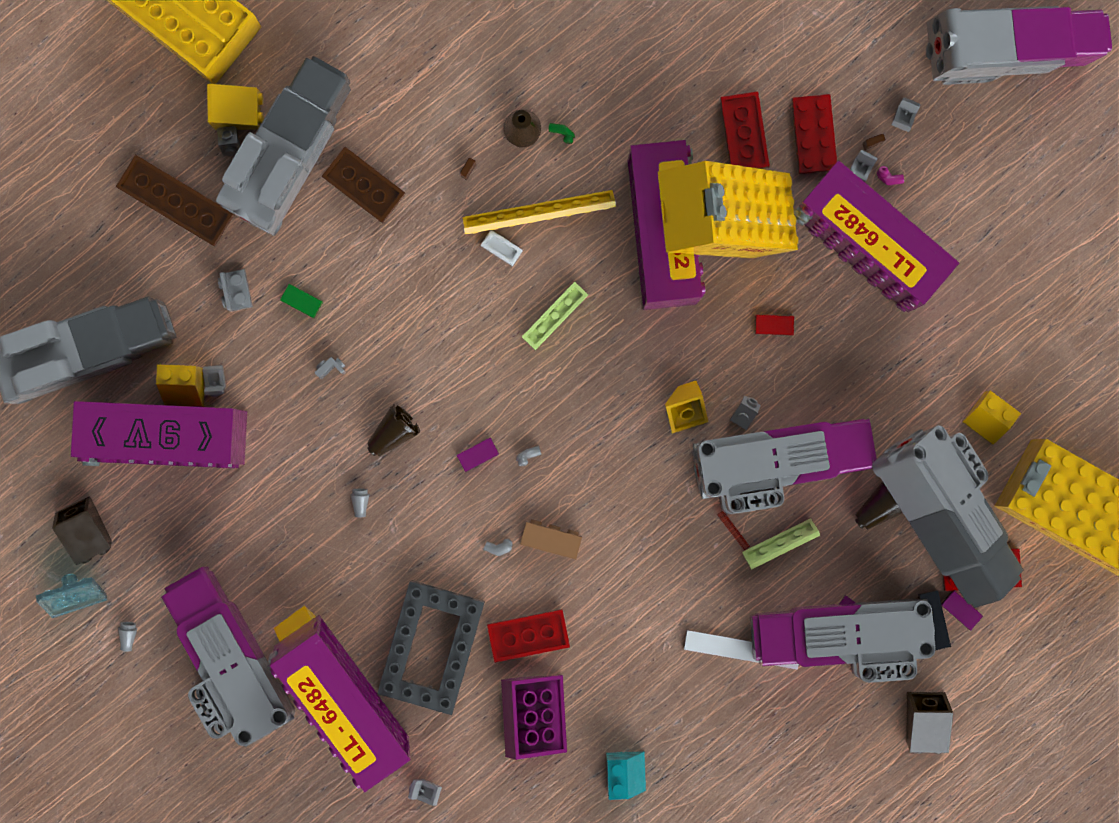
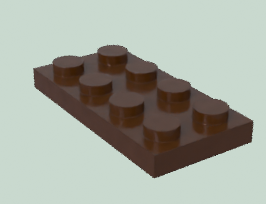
(363, 185)

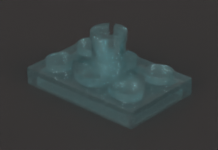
(71, 596)

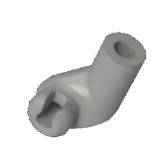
(526, 454)
(499, 549)

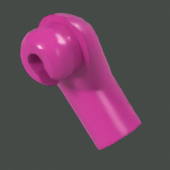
(889, 179)

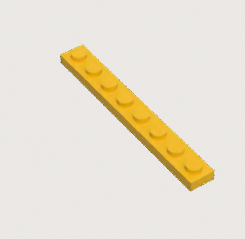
(539, 212)

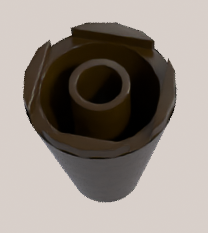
(522, 128)
(392, 431)
(877, 508)

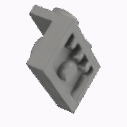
(235, 290)

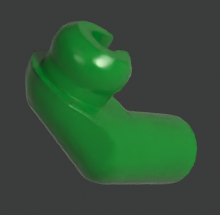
(564, 130)

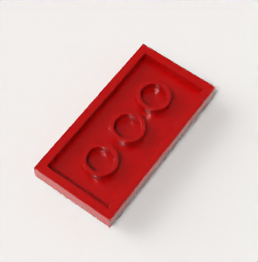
(745, 130)
(814, 133)
(528, 635)

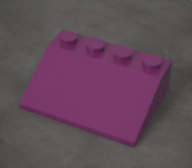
(533, 716)

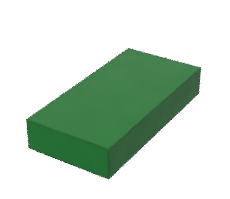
(301, 301)

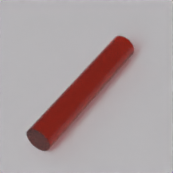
(733, 530)

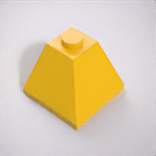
(686, 407)

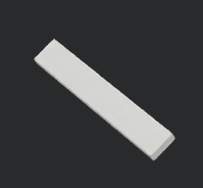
(722, 647)

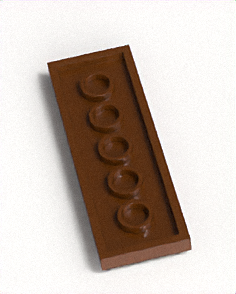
(175, 200)

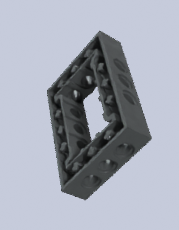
(470, 612)

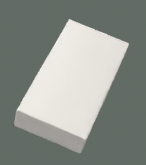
(501, 248)

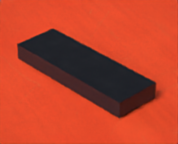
(941, 633)

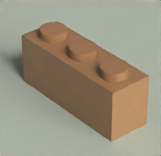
(551, 539)

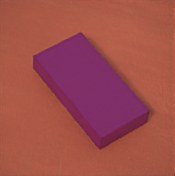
(477, 454)
(961, 610)

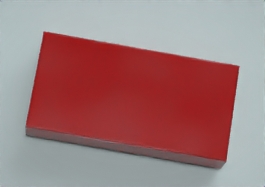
(774, 325)

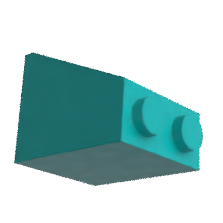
(625, 774)

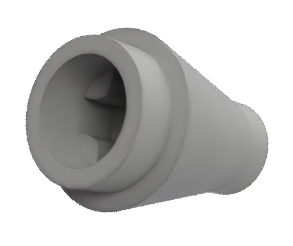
(360, 501)
(127, 633)

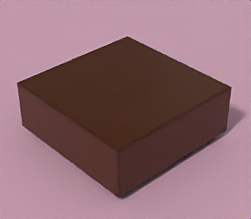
(873, 141)
(468, 168)

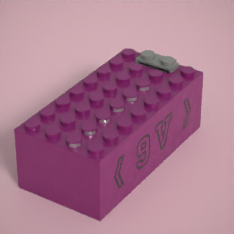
(158, 435)

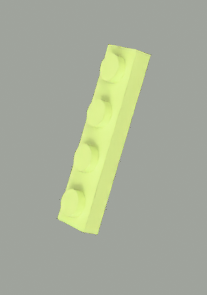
(555, 316)
(781, 543)

